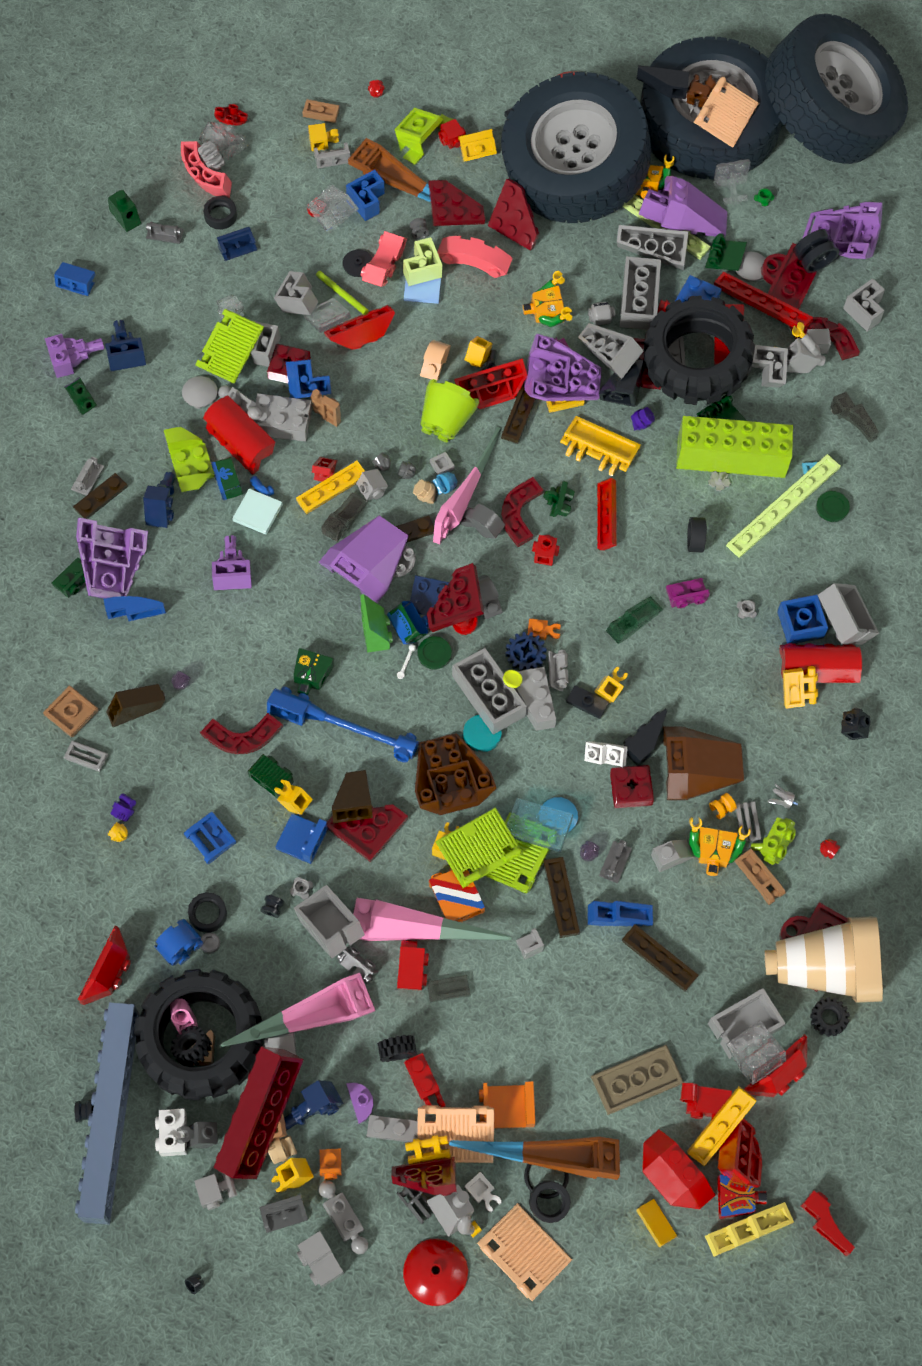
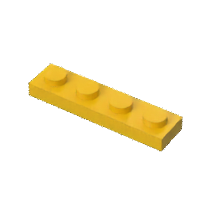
(330, 487)
(721, 1126)

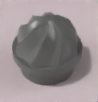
(382, 462)
(407, 470)

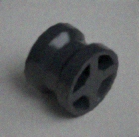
(272, 906)
(82, 1110)

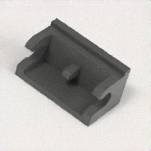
(283, 1213)

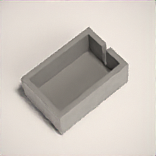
(284, 416)
(847, 614)
(329, 921)
(743, 1015)

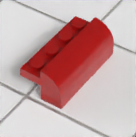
(238, 433)
(830, 661)

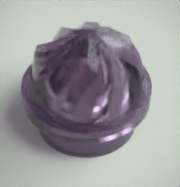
(180, 680)
(589, 851)

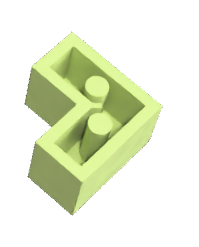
(425, 264)

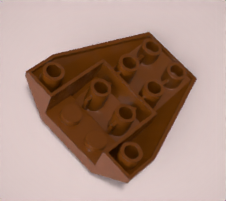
(699, 762)
(450, 776)

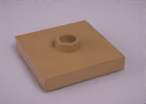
(70, 711)

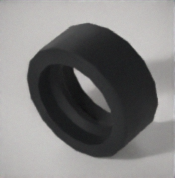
(220, 201)
(696, 534)
(204, 897)
(565, 1201)

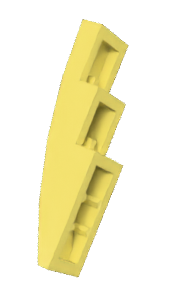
(749, 1229)

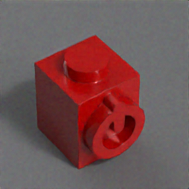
(450, 132)

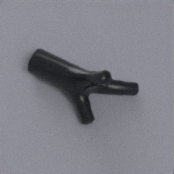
(491, 360)

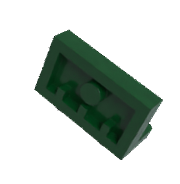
(70, 579)

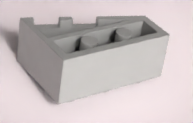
(537, 697)

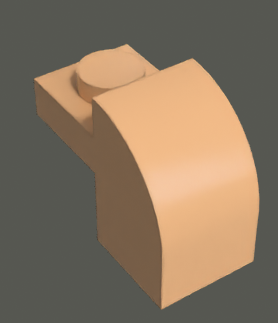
(434, 358)

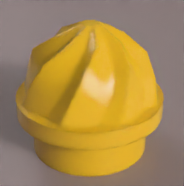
(118, 832)

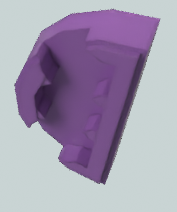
(361, 1100)

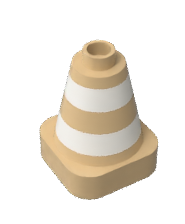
(832, 960)

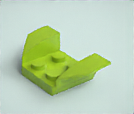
(415, 130)
(188, 458)

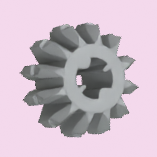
(211, 156)

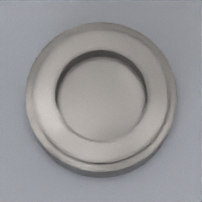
(210, 943)

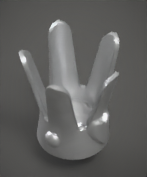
(787, 796)

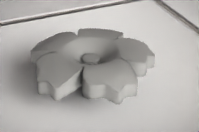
(719, 480)

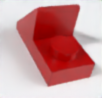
(323, 468)

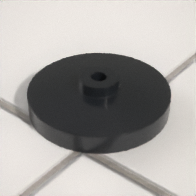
(355, 261)

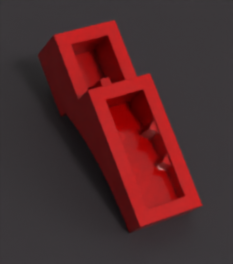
(818, 1207)

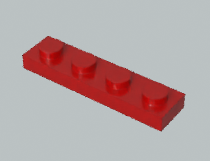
(606, 514)

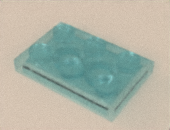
(539, 824)

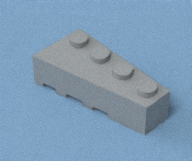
(655, 243)
(611, 347)

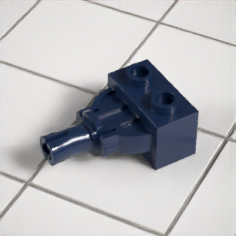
(124, 351)
(159, 502)
(320, 1099)

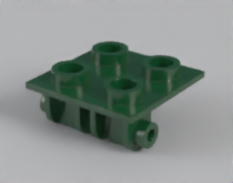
(725, 254)
(722, 410)

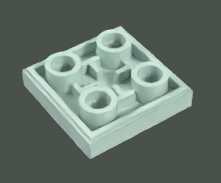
(257, 511)

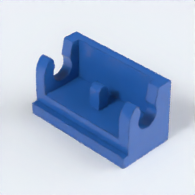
(74, 278)

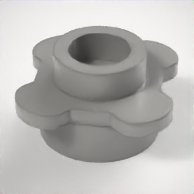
(750, 605)
(299, 882)

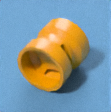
(723, 805)

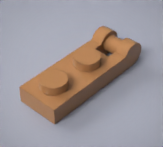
(760, 876)

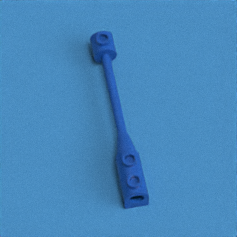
(298, 708)

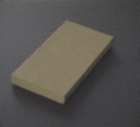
(637, 1079)

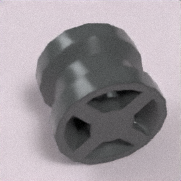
(419, 228)

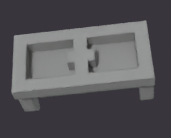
(332, 157)

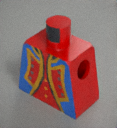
(736, 1198)

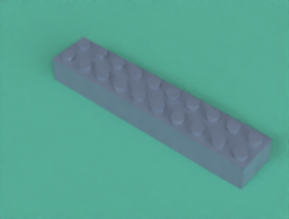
(108, 1115)

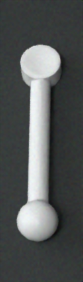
(400, 675)

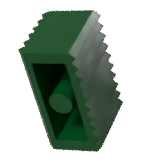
(269, 774)

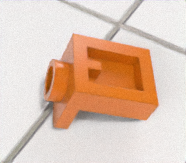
(330, 1163)

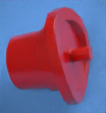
(466, 627)

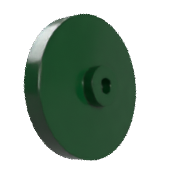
(832, 506)
(434, 652)

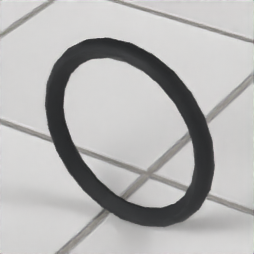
(544, 1196)

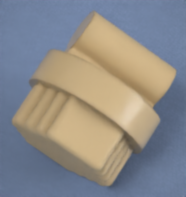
(425, 491)
(281, 1149)

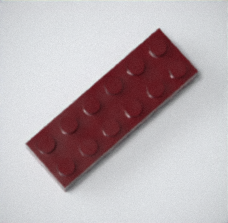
(258, 1113)

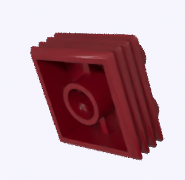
(281, 355)
(623, 794)

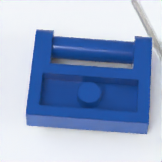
(215, 833)

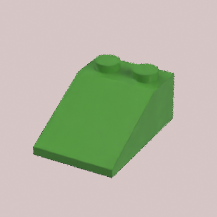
(375, 625)

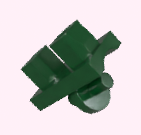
(80, 396)
(556, 498)

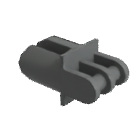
(406, 1191)

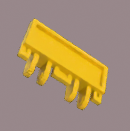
(600, 443)

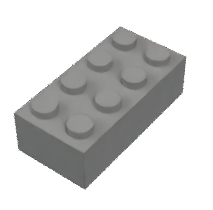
(640, 292)
(490, 696)

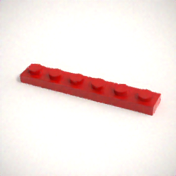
(762, 301)

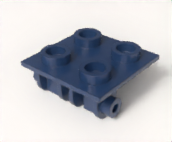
(425, 593)

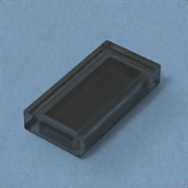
(448, 988)

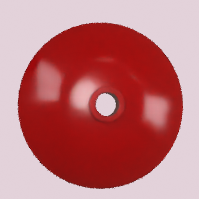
(438, 1288)

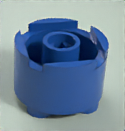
(178, 942)

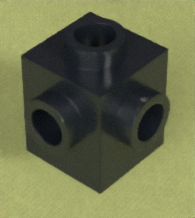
(855, 724)

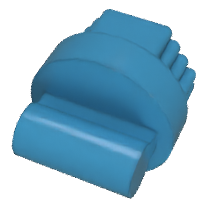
(445, 482)

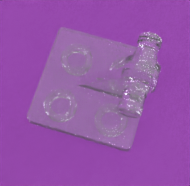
(729, 176)

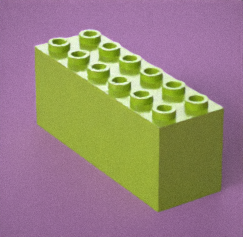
(734, 446)

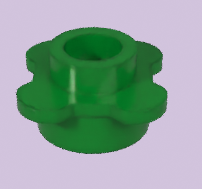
(764, 193)

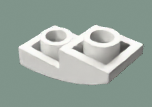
(605, 753)

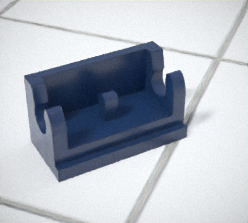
(236, 243)

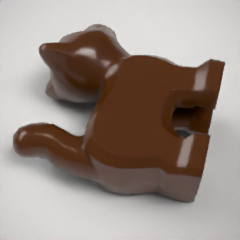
(700, 91)

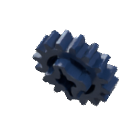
(518, 649)

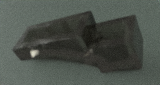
(857, 415)
(343, 517)

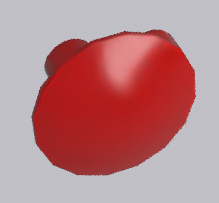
(230, 115)

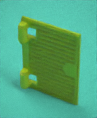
(230, 346)
(479, 847)
(525, 864)

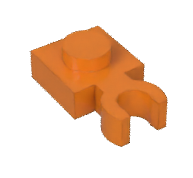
(541, 628)

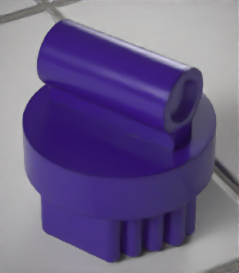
(642, 419)
(123, 808)

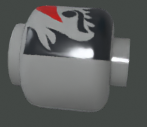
(601, 313)

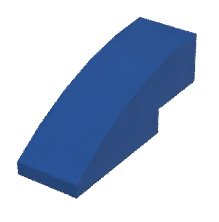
(133, 607)
(619, 914)

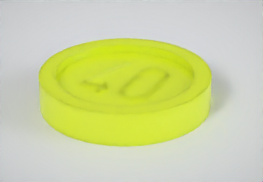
(512, 678)

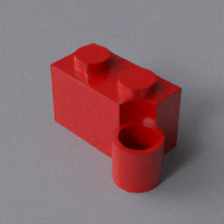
(412, 966)
(703, 1100)

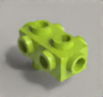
(776, 843)

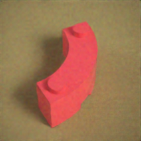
(209, 180)
(476, 254)
(382, 264)

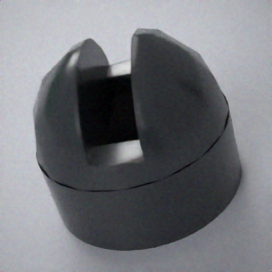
(194, 1284)

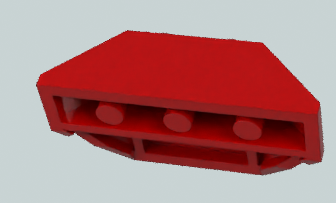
(362, 329)
(495, 384)
(107, 970)
(790, 1070)
(741, 1156)
(674, 1173)

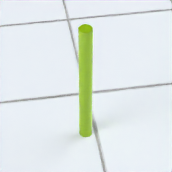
(342, 293)

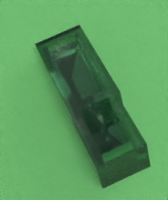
(633, 619)

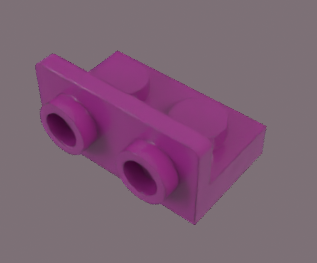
(687, 592)

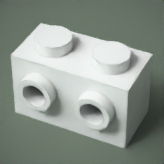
(168, 1135)

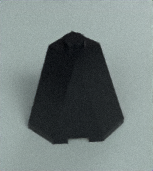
(624, 390)

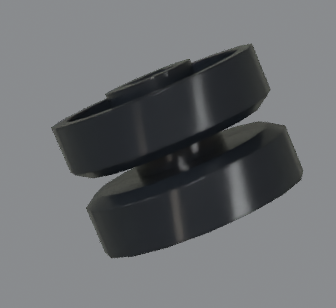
(816, 251)

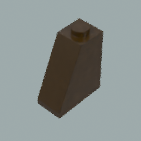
(134, 703)
(353, 798)

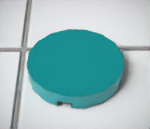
(478, 735)

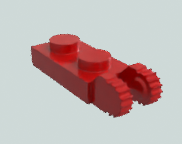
(423, 1079)

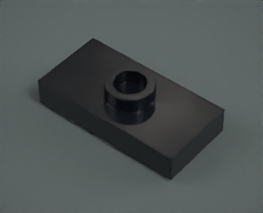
(587, 702)

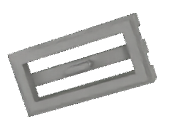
(84, 763)
(755, 820)

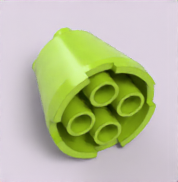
(446, 409)

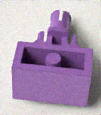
(654, 205)
(69, 352)
(231, 571)

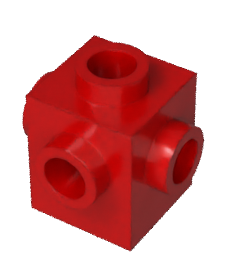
(545, 549)

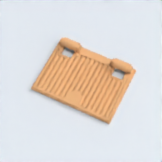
(726, 112)
(458, 1125)
(524, 1251)

